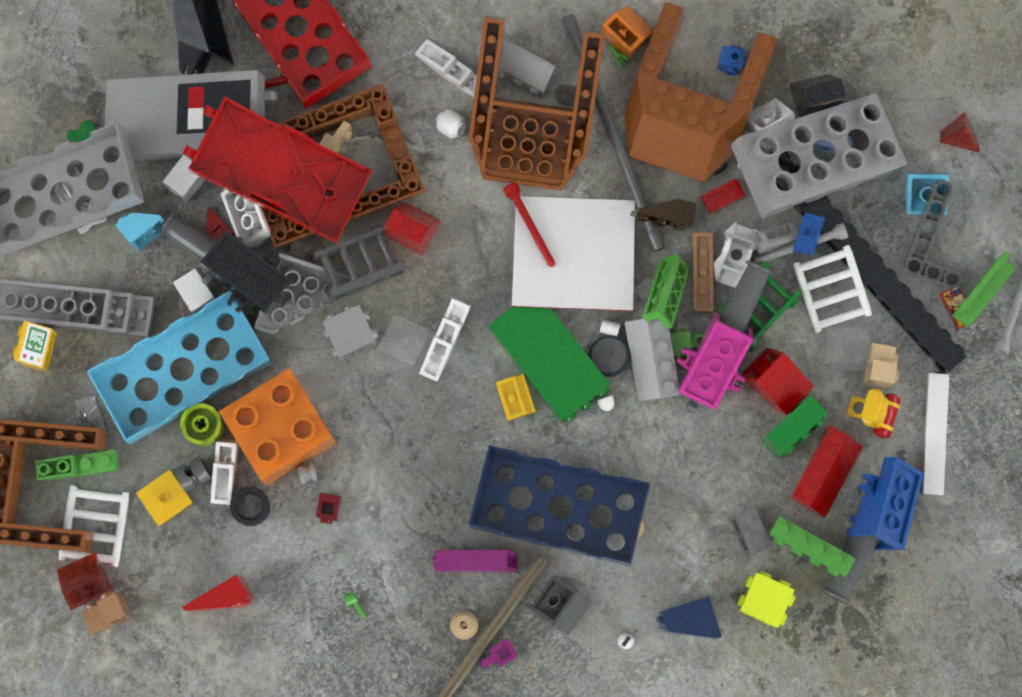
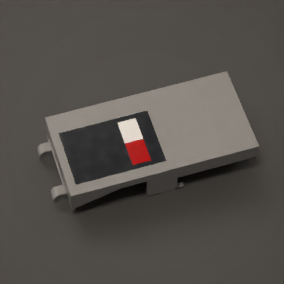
(167, 111)

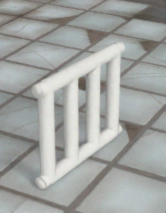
(857, 291)
(119, 518)

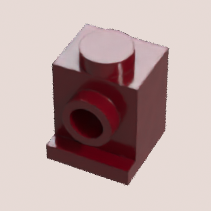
(328, 500)

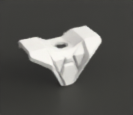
(725, 268)

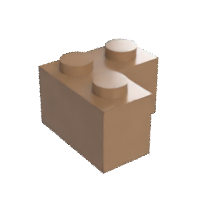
(107, 612)

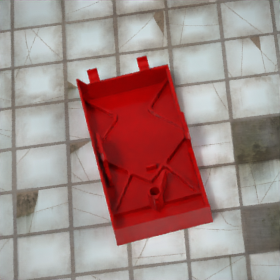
(278, 169)

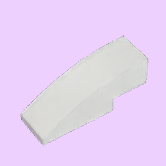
(224, 471)

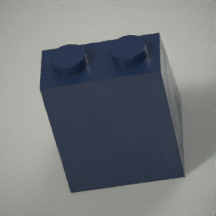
(691, 620)

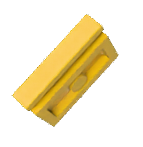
(515, 397)

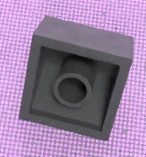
(560, 605)

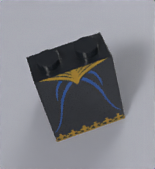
(817, 94)

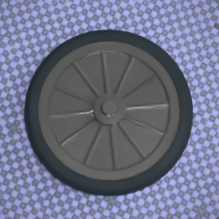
(610, 355)

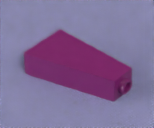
(476, 561)

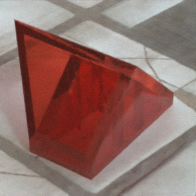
(960, 134)

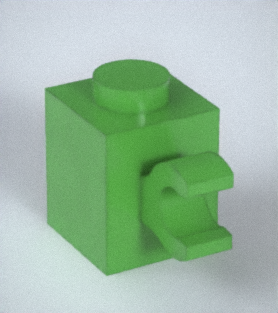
(682, 338)

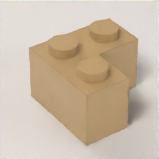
(881, 366)

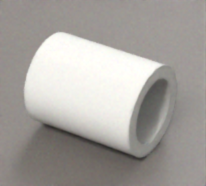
(609, 327)

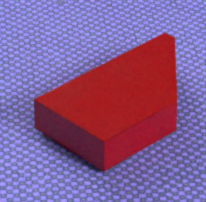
(215, 226)

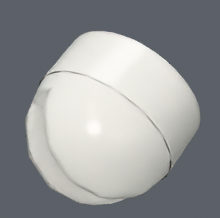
(606, 403)
(621, 639)

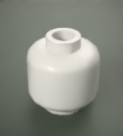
(450, 123)

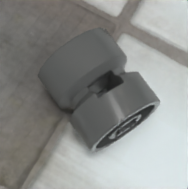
(198, 469)

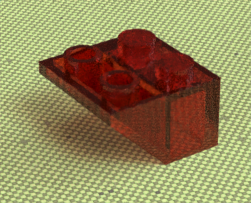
(83, 581)

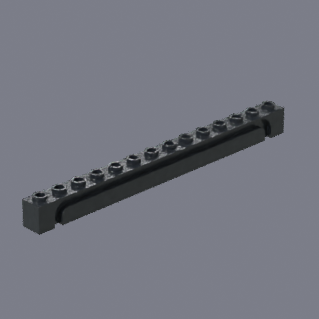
(883, 282)

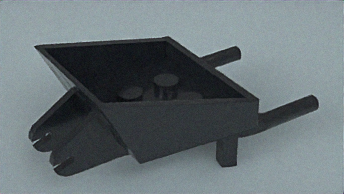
(199, 34)

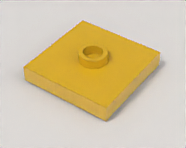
(164, 498)

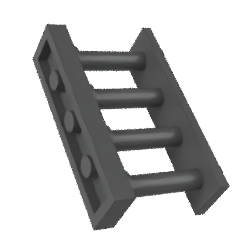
(357, 282)

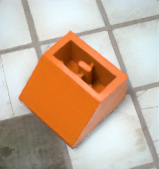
(627, 31)

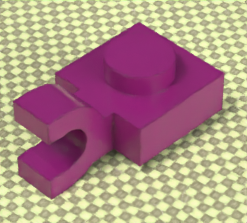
(501, 653)

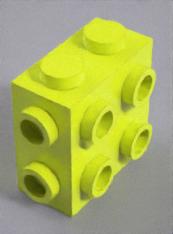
(766, 599)

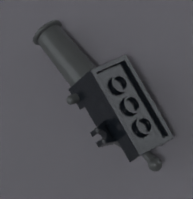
(232, 264)

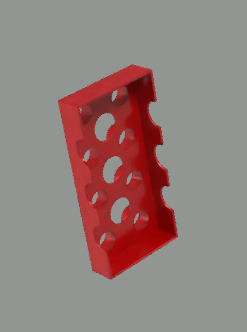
(298, 71)

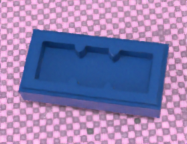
(809, 234)

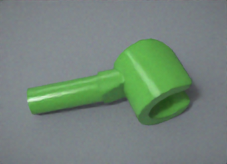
(619, 58)
(351, 599)

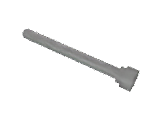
(838, 232)
(1003, 345)

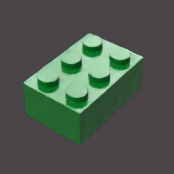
(795, 427)

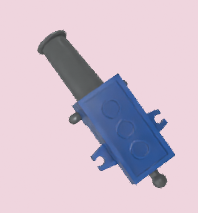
(880, 520)

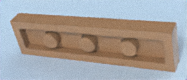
(703, 273)

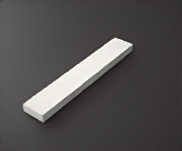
(935, 434)

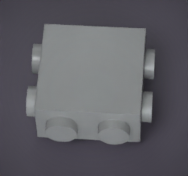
(349, 332)

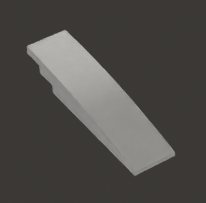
(76, 308)

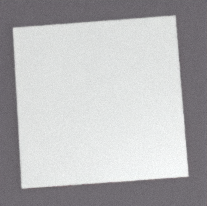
(590, 251)

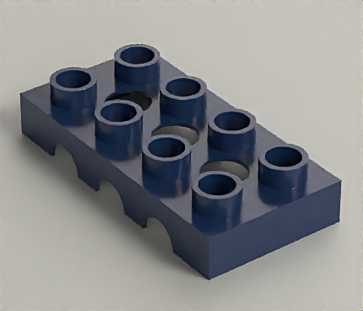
(566, 482)

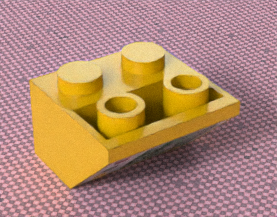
(34, 346)

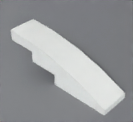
(447, 67)
(445, 339)

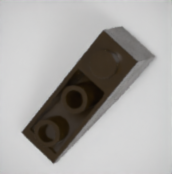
(673, 213)

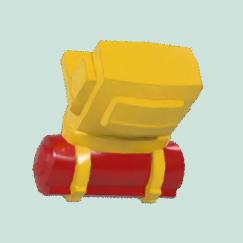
(878, 411)

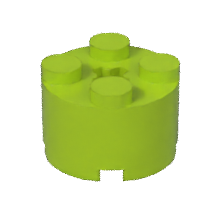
(202, 414)

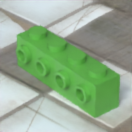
(812, 546)

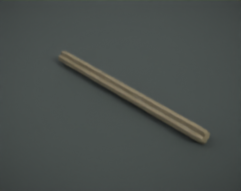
(494, 627)

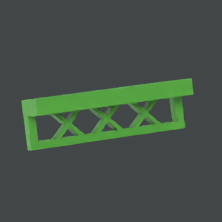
(662, 288)
(984, 290)

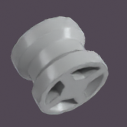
(308, 473)

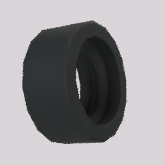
(249, 521)

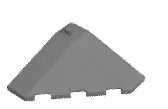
(307, 291)

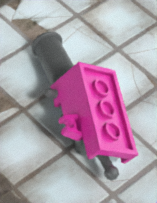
(724, 345)

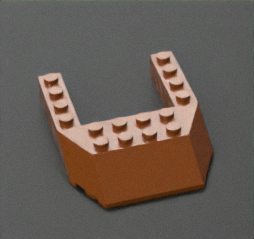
(681, 126)
(527, 139)
(13, 441)

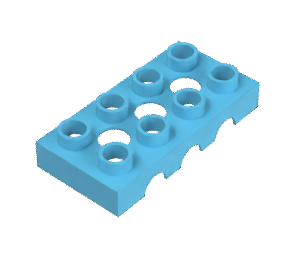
(170, 346)

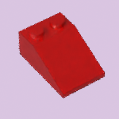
(228, 595)

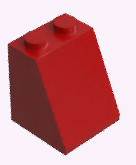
(411, 227)
(777, 380)

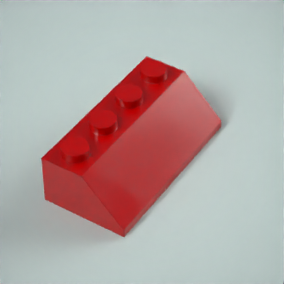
(826, 471)

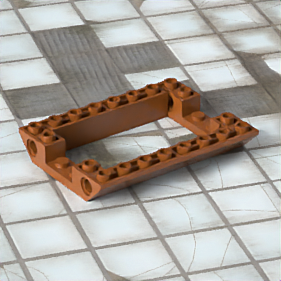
(330, 117)

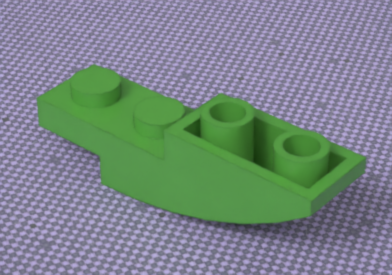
(77, 466)

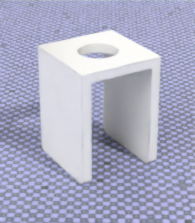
(181, 181)
(193, 291)

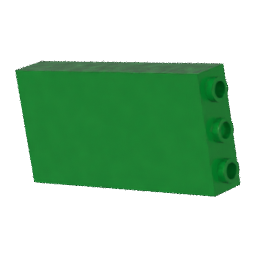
(550, 359)

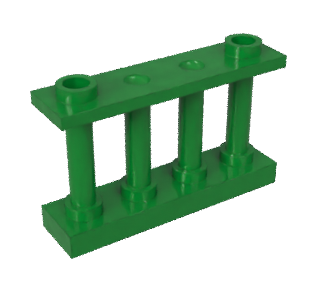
(791, 302)

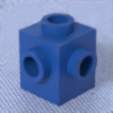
(732, 60)

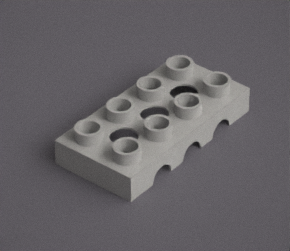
(57, 169)
(763, 169)

